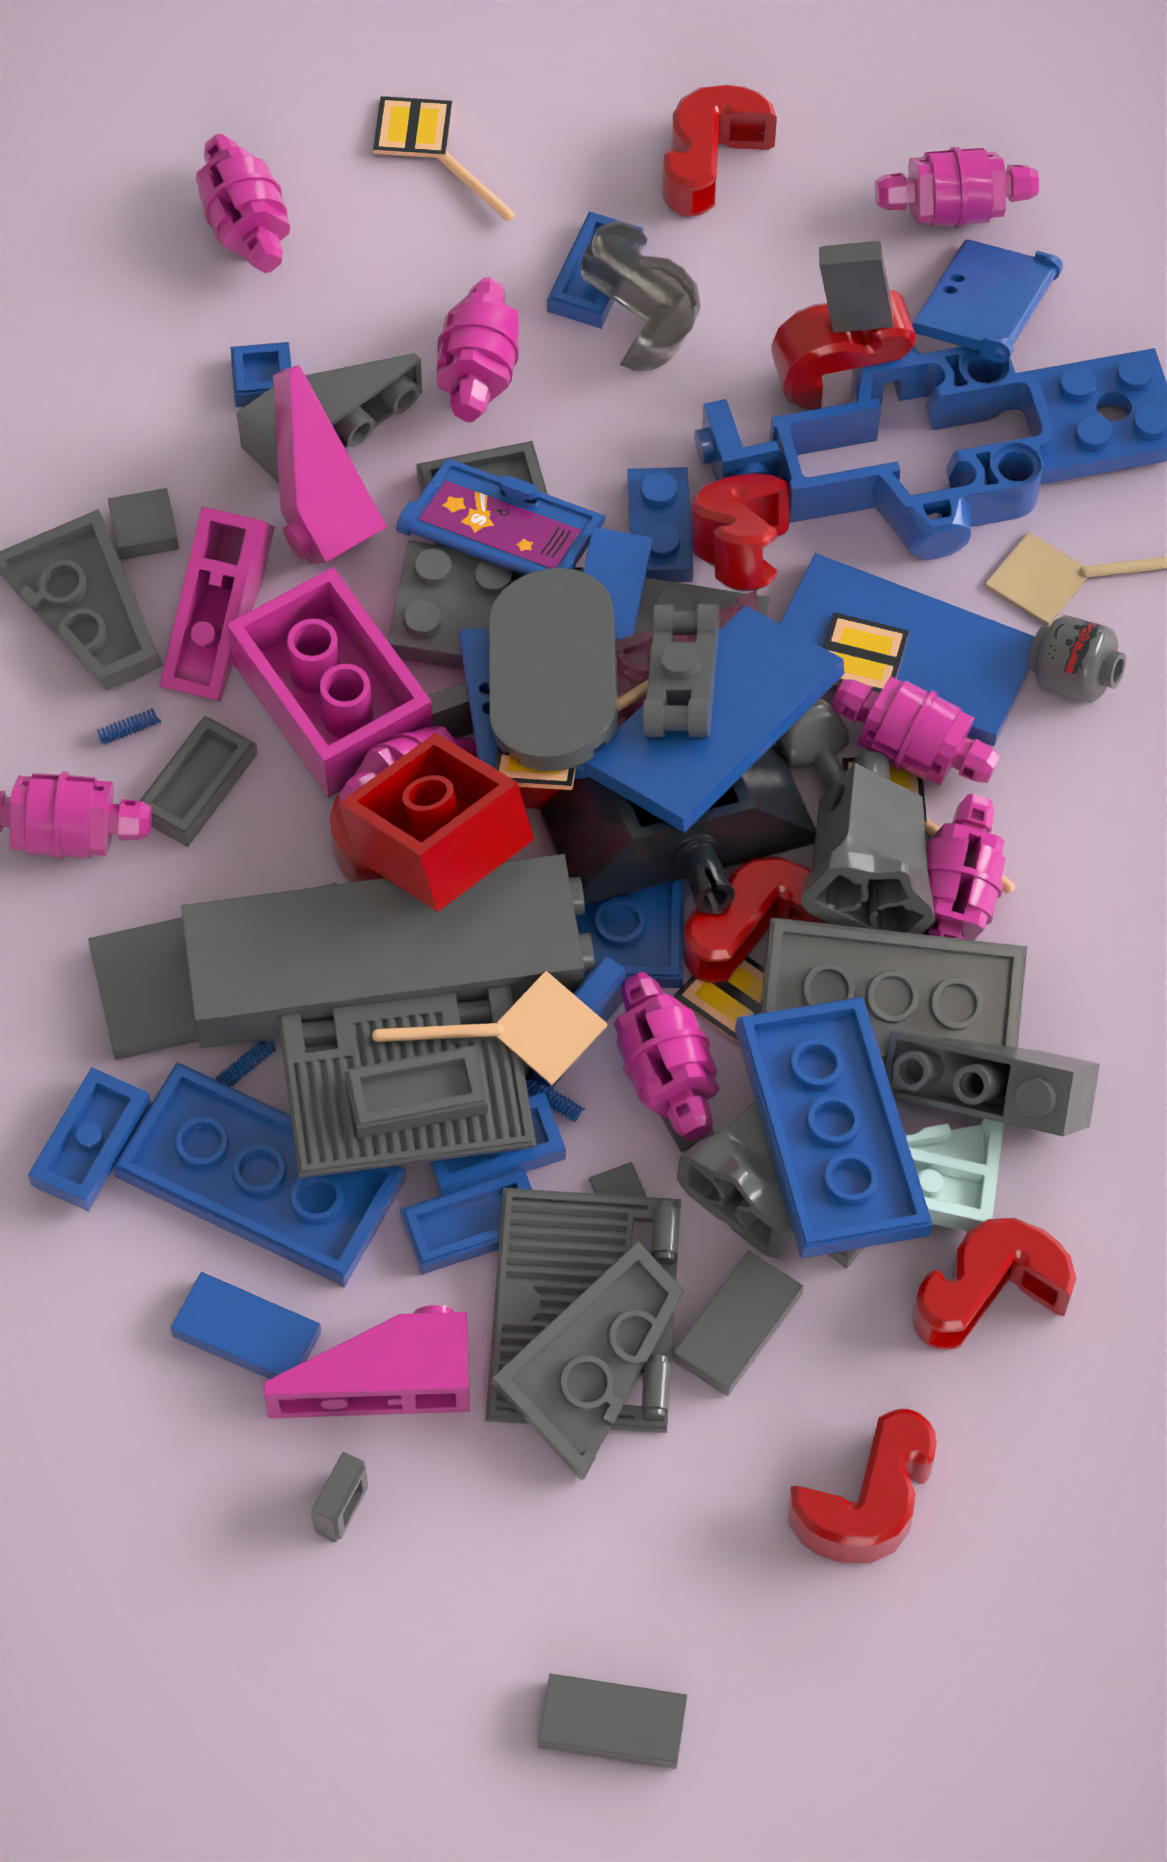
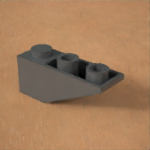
(352, 398)
(993, 1081)

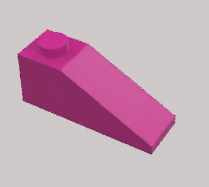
(318, 483)
(218, 588)
(393, 1368)

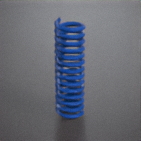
(140, 726)
(244, 1060)
(554, 1102)

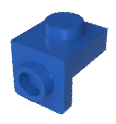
(721, 446)

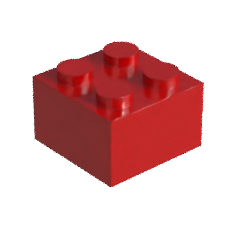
(436, 821)

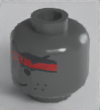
(1076, 659)

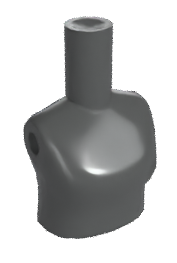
(816, 742)

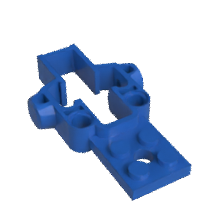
(1064, 444)

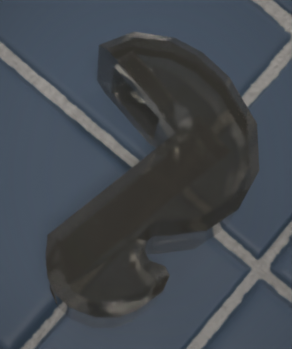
(647, 287)

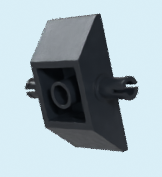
(628, 849)

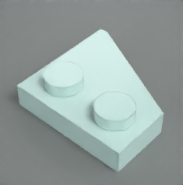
(958, 1171)

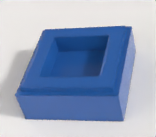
(254, 369)

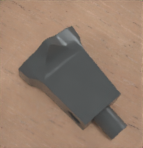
(870, 853)
(738, 1183)

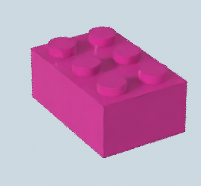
(327, 677)

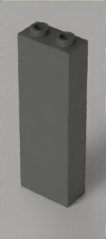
(378, 945)

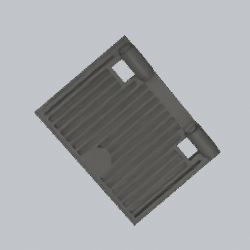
(320, 1099)
(553, 1252)

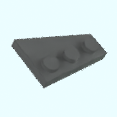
(84, 597)
(589, 1356)

